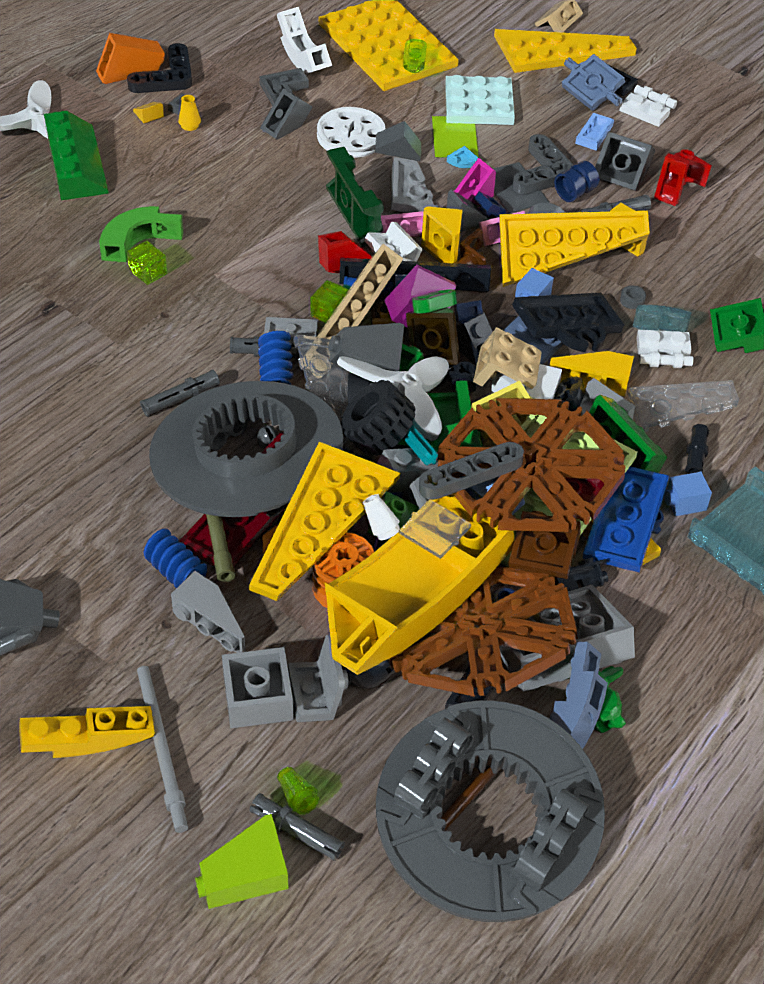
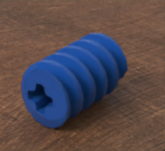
(275, 357)
(172, 557)

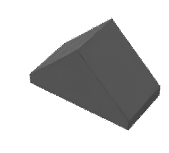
(398, 142)
(470, 212)

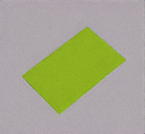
(453, 136)

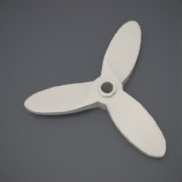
(33, 116)
(413, 384)

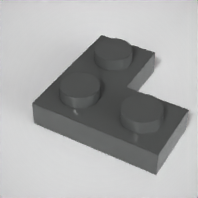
(290, 80)

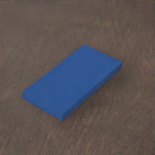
(627, 520)

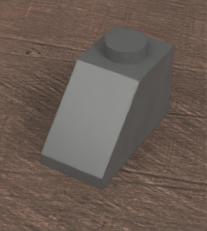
(286, 115)

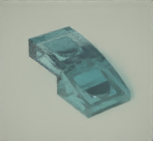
(661, 317)

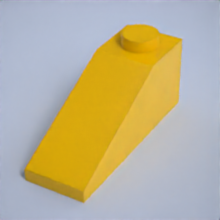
(607, 367)

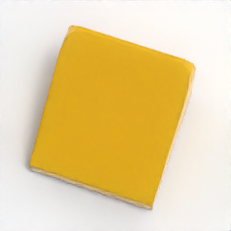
(149, 111)

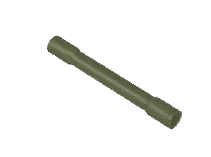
(222, 556)

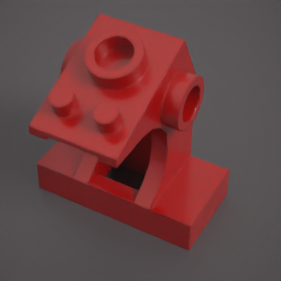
(678, 170)

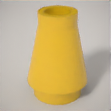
(189, 115)

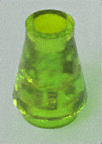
(298, 791)

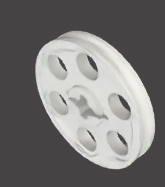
(343, 128)

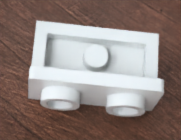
(397, 240)

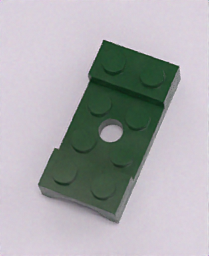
(359, 207)

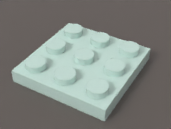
(479, 100)

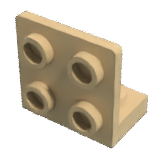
(508, 356)

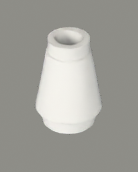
(381, 518)

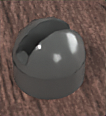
(263, 435)

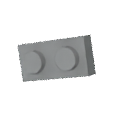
(292, 325)

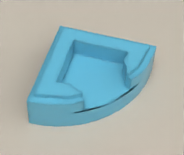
(462, 158)

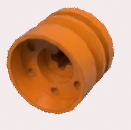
(338, 560)

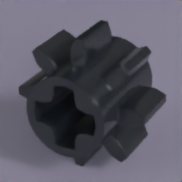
(463, 372)

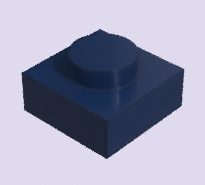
(489, 205)
(467, 309)

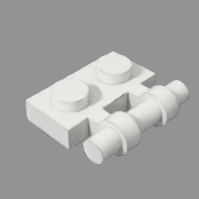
(641, 107)
(664, 348)

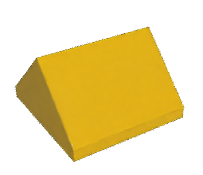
(442, 233)

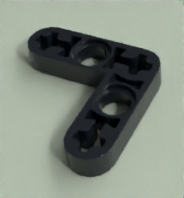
(174, 79)

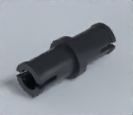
(697, 449)

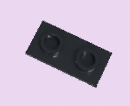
(587, 573)

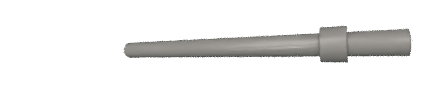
(174, 797)

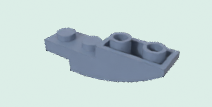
(584, 695)

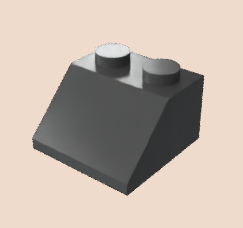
(624, 161)

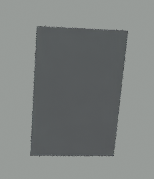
(509, 198)

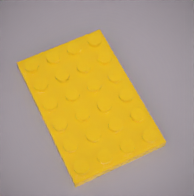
(376, 40)

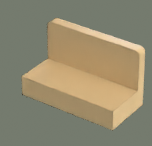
(561, 15)

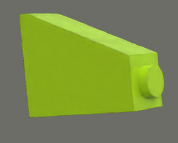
(244, 867)

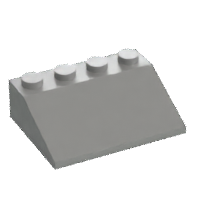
(595, 623)

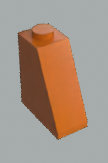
(128, 55)

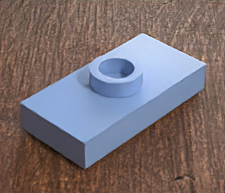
(594, 131)

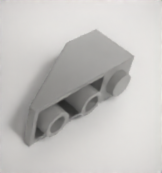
(206, 608)

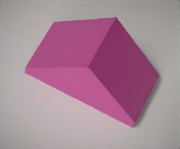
(479, 178)

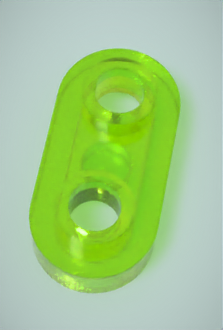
(414, 55)

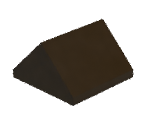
(434, 334)

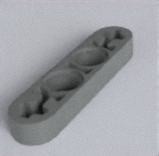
(440, 483)

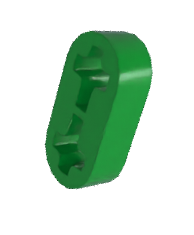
(434, 301)

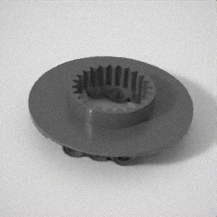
(233, 486)
(500, 738)

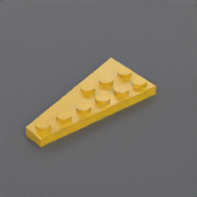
(318, 515)

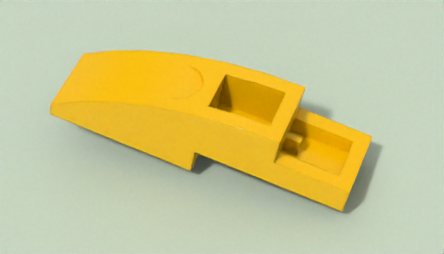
(88, 734)

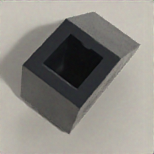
(472, 334)

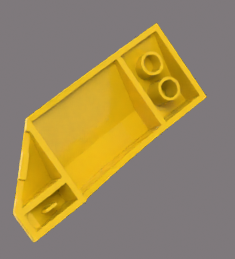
(408, 591)

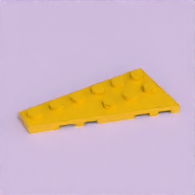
(550, 49)
(561, 239)

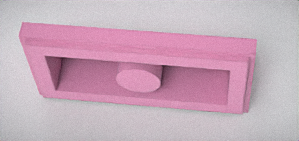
(410, 222)

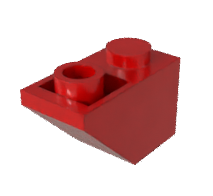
(337, 246)

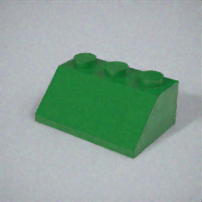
(624, 430)

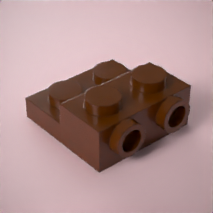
(544, 550)

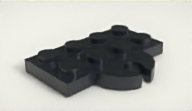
(569, 318)

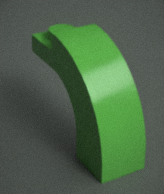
(136, 226)

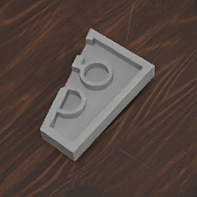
(409, 187)

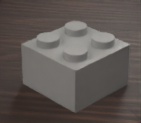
(257, 687)

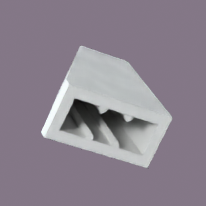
(546, 384)

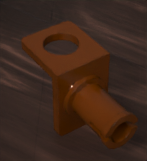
(470, 255)

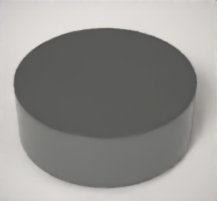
(632, 297)

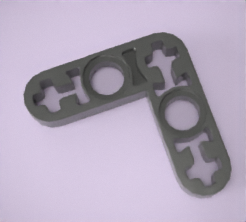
(540, 148)

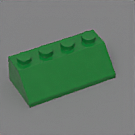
(75, 156)

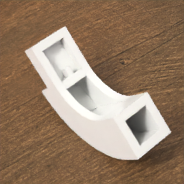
(298, 44)

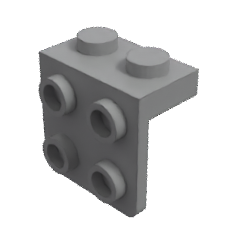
(317, 686)

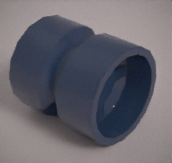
(576, 181)

